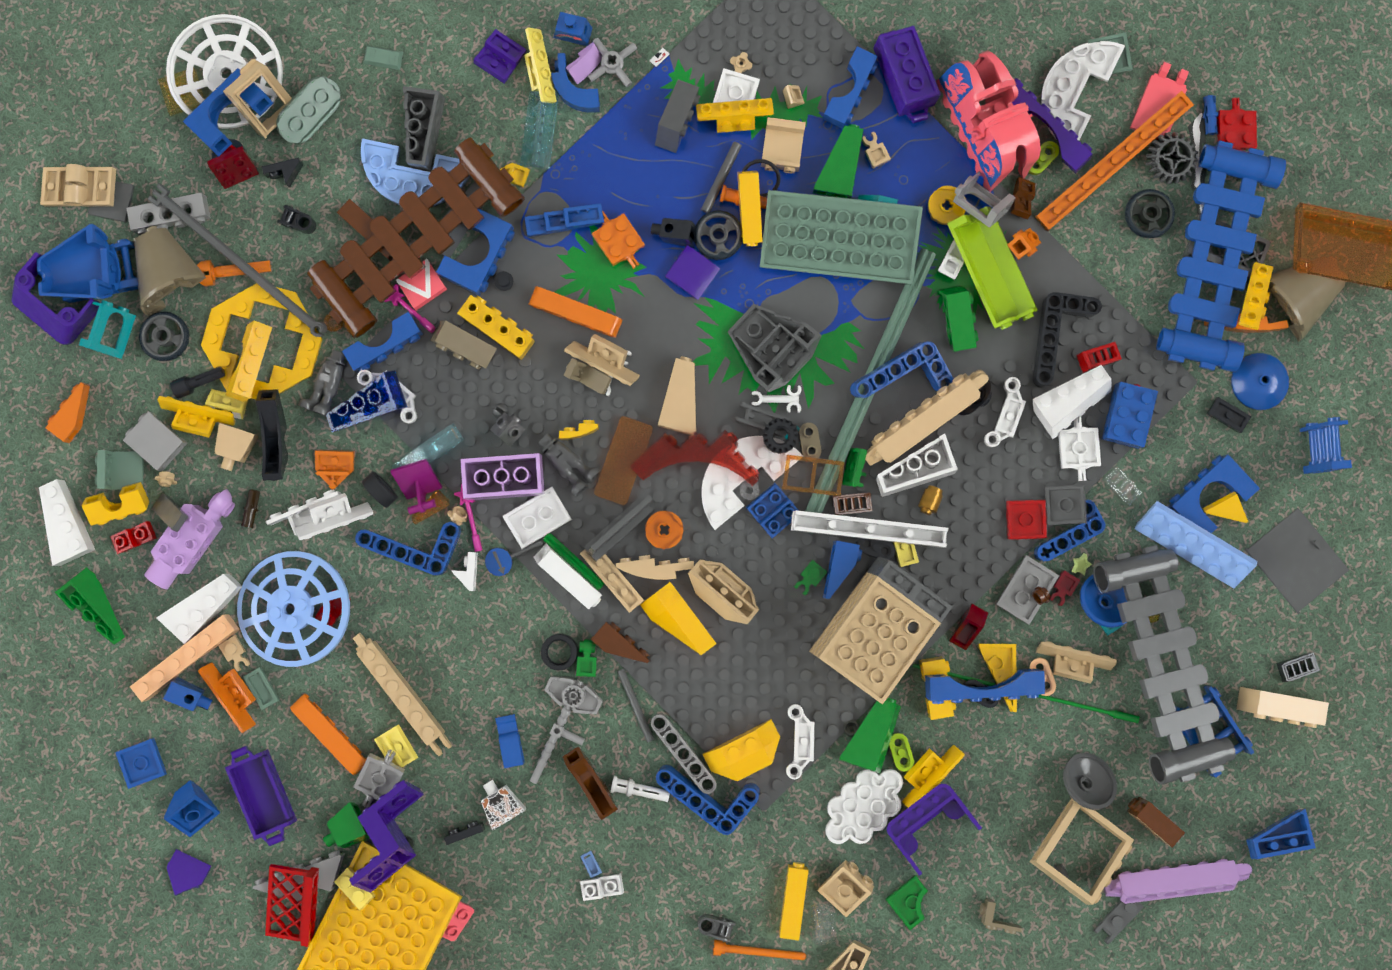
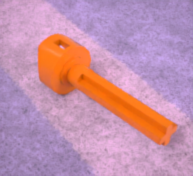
(228, 270)

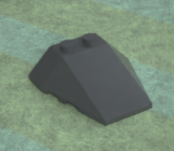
(773, 345)

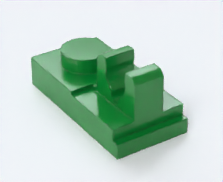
(854, 467)

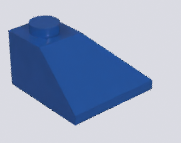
(190, 809)

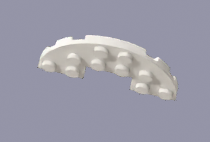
(1069, 77)
(719, 482)

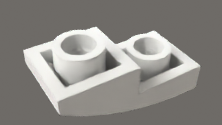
(602, 886)

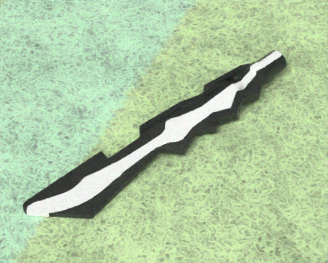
(1197, 136)

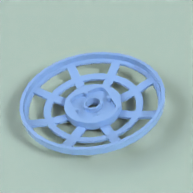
(303, 610)

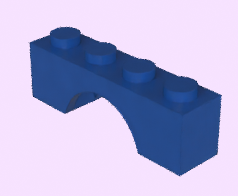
(860, 67)
(403, 331)

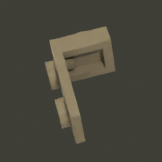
(588, 375)
(987, 911)

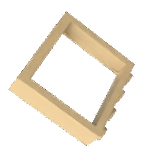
(1054, 836)

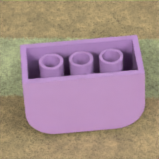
(502, 477)

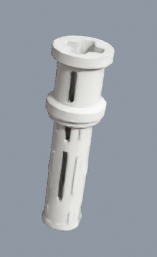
(628, 790)

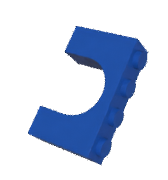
(205, 117)
(475, 277)
(1223, 471)

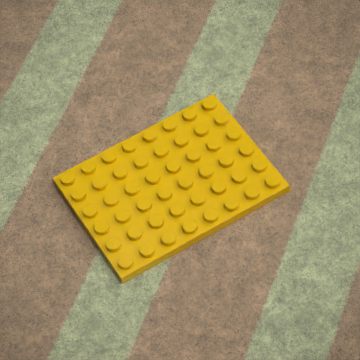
(391, 932)

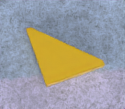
(1227, 507)

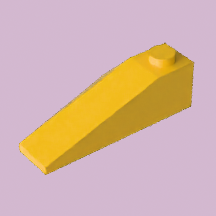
(676, 617)

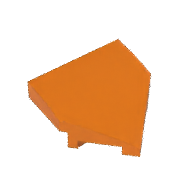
(334, 465)

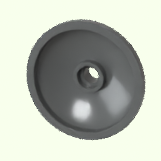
(1097, 778)

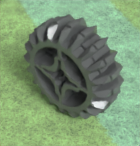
(1170, 165)

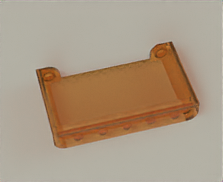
(1343, 246)

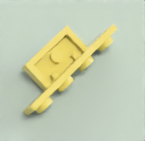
(538, 66)

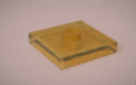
(180, 80)

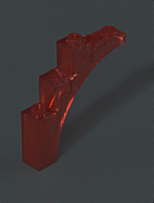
(694, 448)

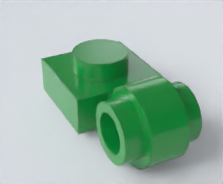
(585, 664)

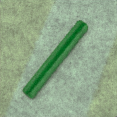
(573, 561)

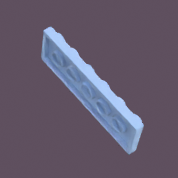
(1195, 544)

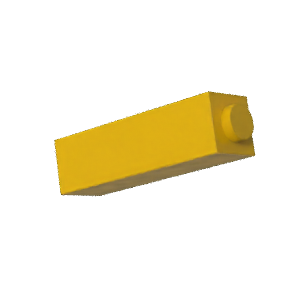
(750, 207)
(793, 901)

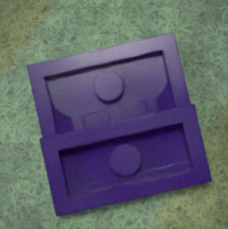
(505, 50)
(692, 272)

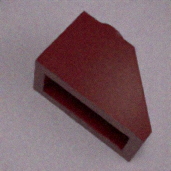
(969, 626)

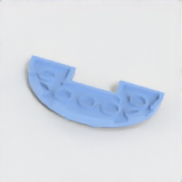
(395, 180)

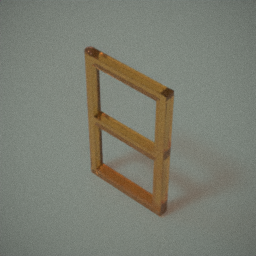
(815, 461)

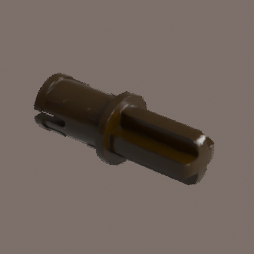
(250, 508)

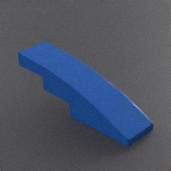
(564, 220)

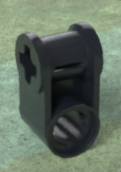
(294, 219)

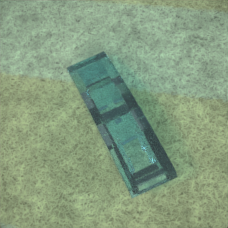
(434, 447)

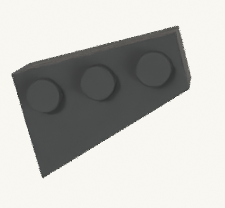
(676, 116)

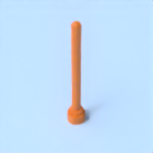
(721, 947)

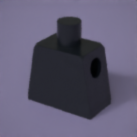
(681, 234)

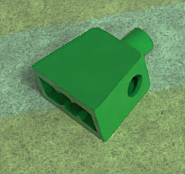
(346, 828)

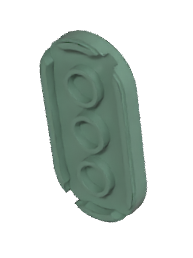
(308, 110)

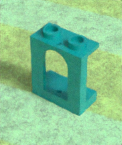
(104, 311)

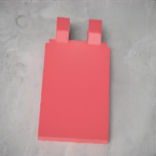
(1157, 94)

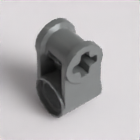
(717, 927)

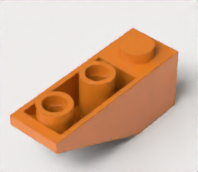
(70, 415)

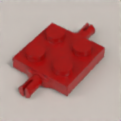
(1237, 127)

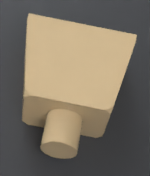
(233, 445)

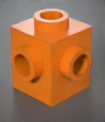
(1024, 243)

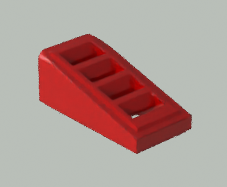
(1088, 362)

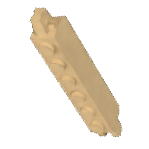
(926, 418)
(401, 693)

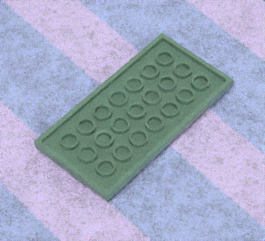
(841, 236)

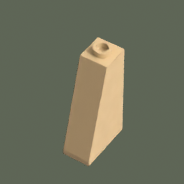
(679, 403)

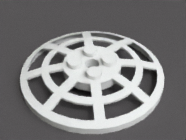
(219, 61)

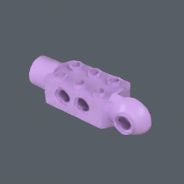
(181, 550)

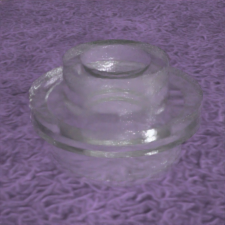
(749, 496)

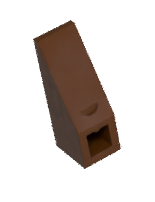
(613, 642)

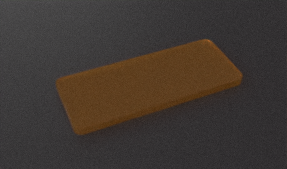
(616, 475)

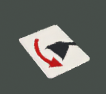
(659, 57)

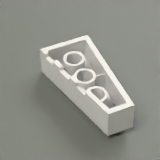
(921, 467)
(63, 524)
(200, 608)

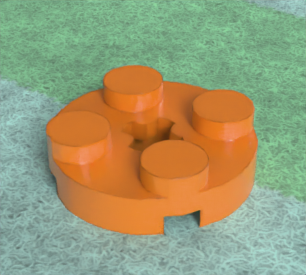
(653, 528)

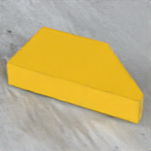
(518, 173)

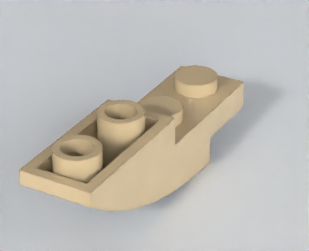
(646, 567)

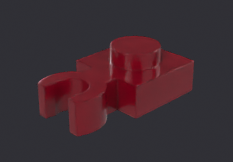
(1065, 585)

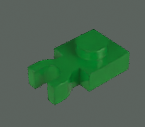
(812, 575)

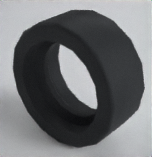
(379, 489)
(561, 666)

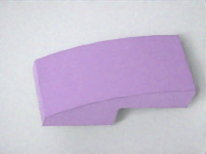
(585, 64)

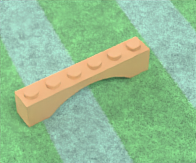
(184, 657)

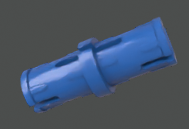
(1210, 115)

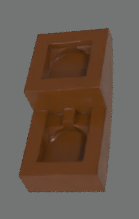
(1024, 193)

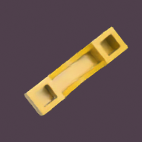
(246, 373)

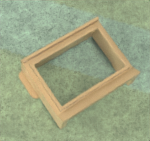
(249, 74)

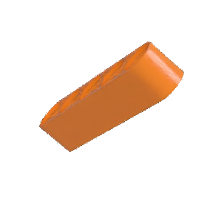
(575, 312)
(325, 731)

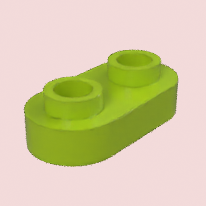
(1044, 159)
(901, 751)

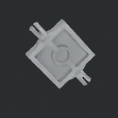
(378, 776)

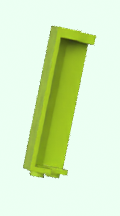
(993, 270)

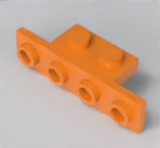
(231, 693)

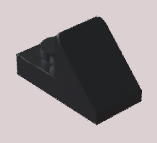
(288, 168)

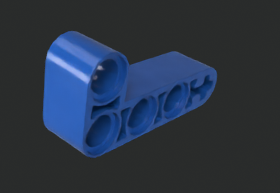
(1068, 535)

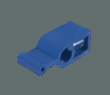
(509, 741)

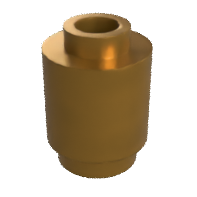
(930, 500)

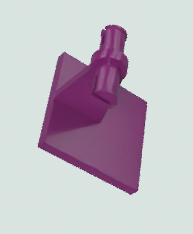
(417, 481)

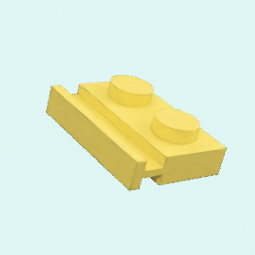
(396, 741)

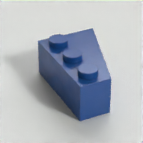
(1282, 837)

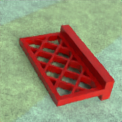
(307, 909)

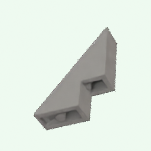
(328, 873)

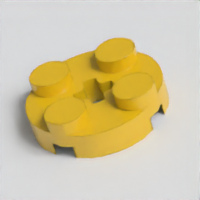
(935, 208)

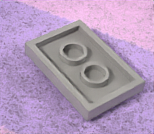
(1017, 595)

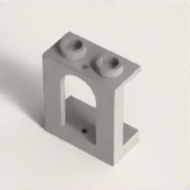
(999, 206)

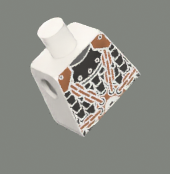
(500, 804)

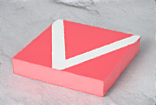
(422, 287)

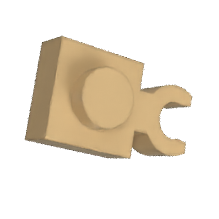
(876, 153)
(232, 650)

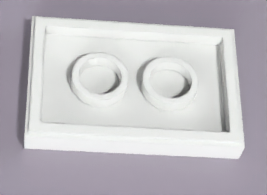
(537, 518)

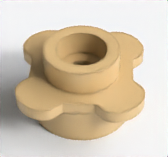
(741, 58)
(165, 479)
(458, 515)

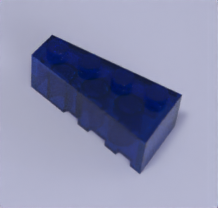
(371, 402)

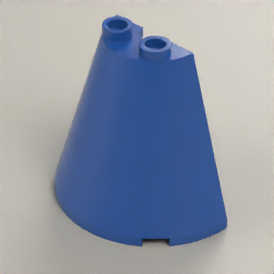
(80, 267)

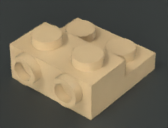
(846, 888)

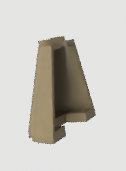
(162, 268)
(1303, 297)

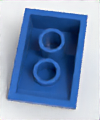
(842, 561)

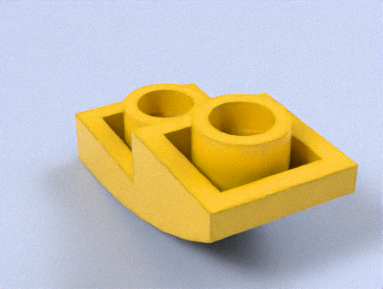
(584, 429)

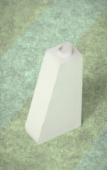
(567, 576)

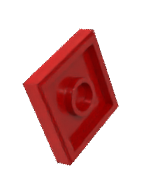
(1026, 519)

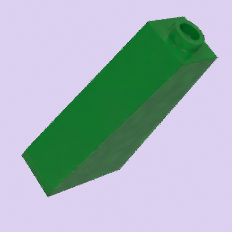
(840, 169)
(873, 737)

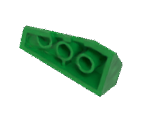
(89, 597)

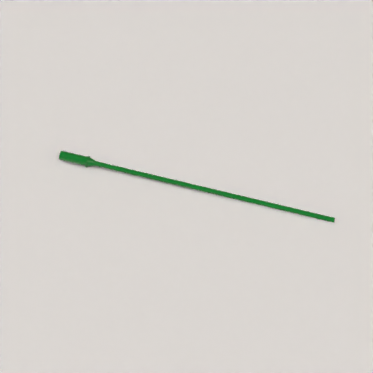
(1113, 713)

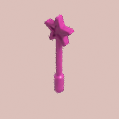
(396, 297)
(475, 537)

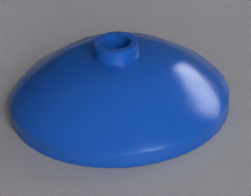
(1248, 382)
(1091, 603)

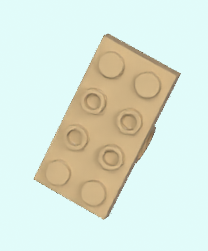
(78, 186)

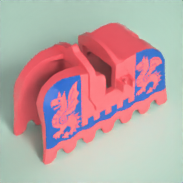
(997, 130)

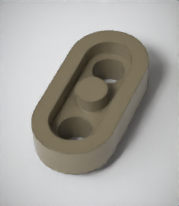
(809, 441)

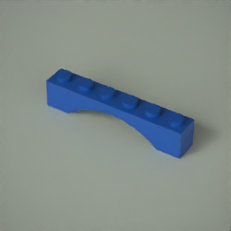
(1023, 682)

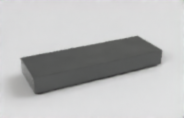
(170, 512)

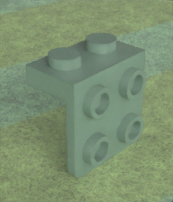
(118, 469)

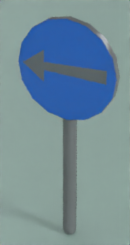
(500, 562)

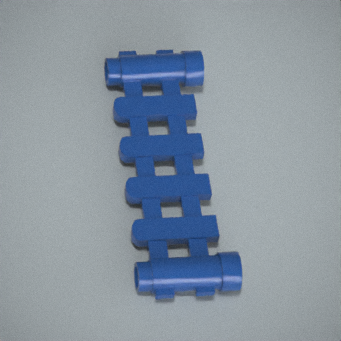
(1252, 169)

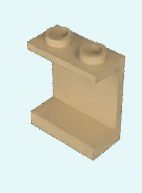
(783, 144)

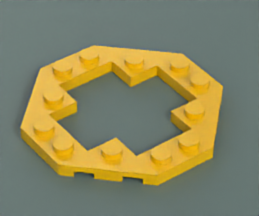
(242, 306)

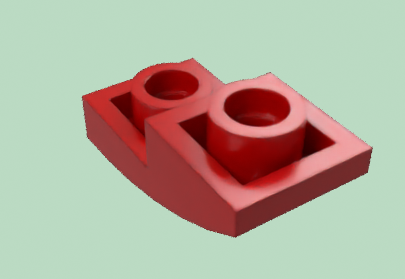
(133, 537)

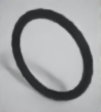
(770, 164)

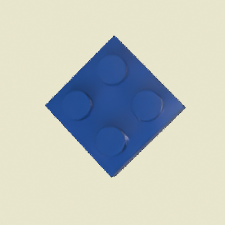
(141, 763)

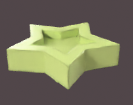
(1081, 564)

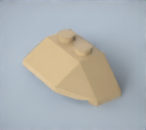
(723, 591)

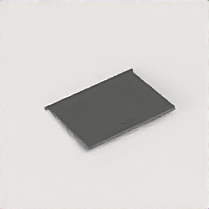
(1297, 560)

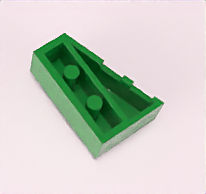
(959, 318)

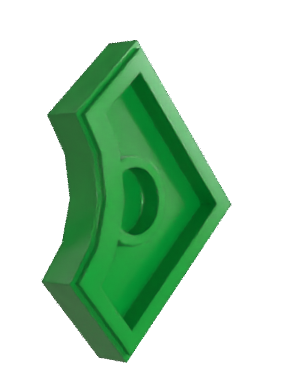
(907, 902)

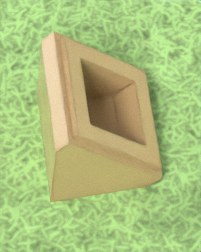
(793, 96)

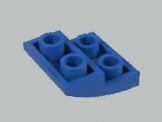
(772, 510)

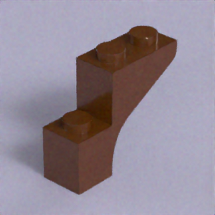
(590, 782)

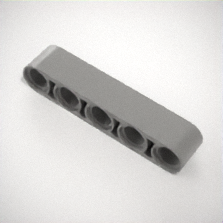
(686, 762)

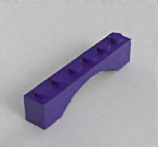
(1073, 152)

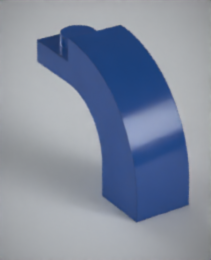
(579, 99)

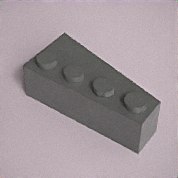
(422, 125)

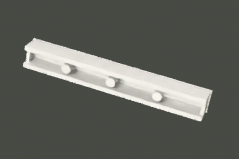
(869, 529)

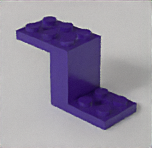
(386, 836)

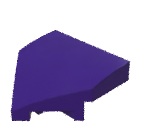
(186, 872)

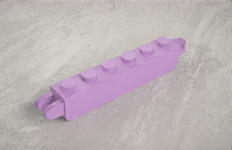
(1178, 881)

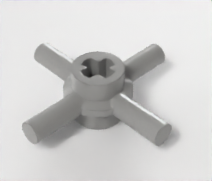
(612, 69)

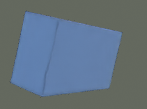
(591, 864)

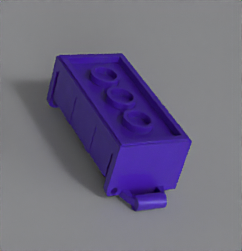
(907, 72)
(260, 794)

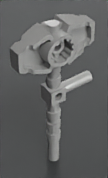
(575, 697)

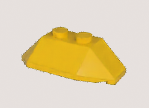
(745, 752)

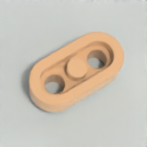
(1048, 674)

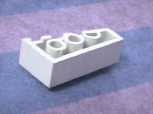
(1068, 401)

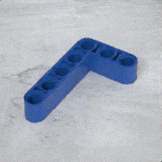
(903, 368)
(411, 553)
(707, 801)

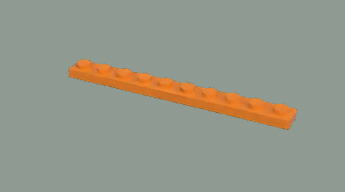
(1114, 160)

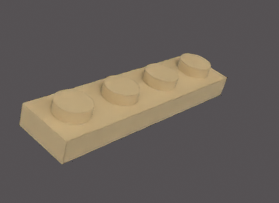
(614, 581)

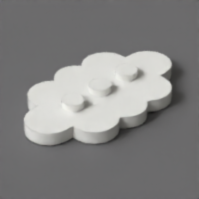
(864, 806)

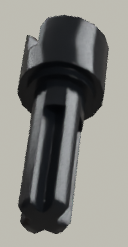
(185, 386)

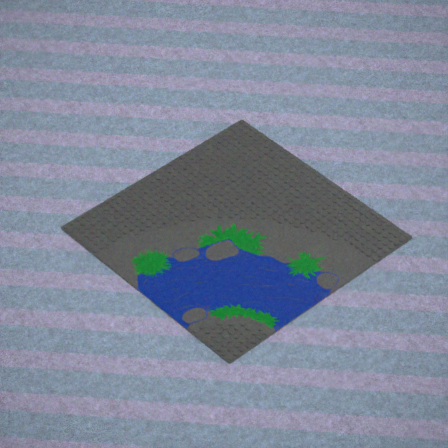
(768, 662)

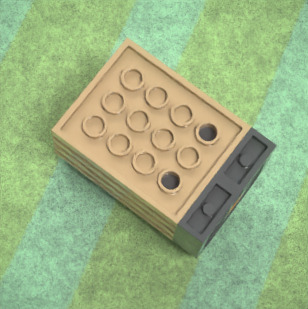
(881, 629)

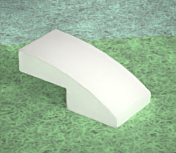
(952, 262)

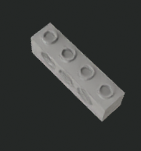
(139, 214)

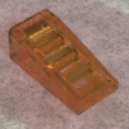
(441, 503)

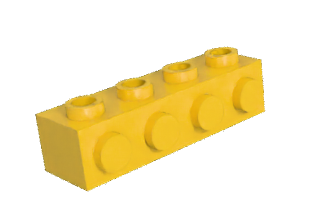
(496, 327)

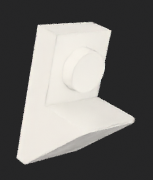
(468, 577)

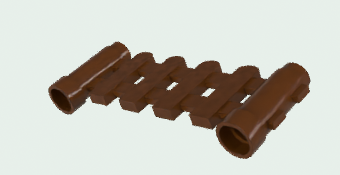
(494, 186)

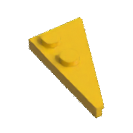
(1002, 665)

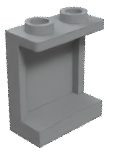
(154, 441)

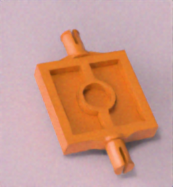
(618, 240)

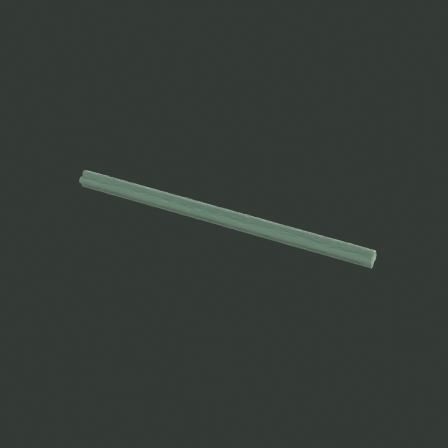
(860, 405)

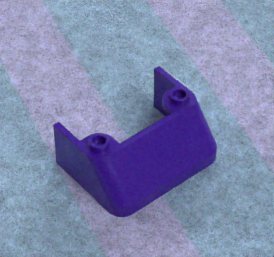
(62, 327)
(922, 811)

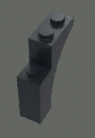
(273, 433)

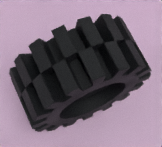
(780, 447)

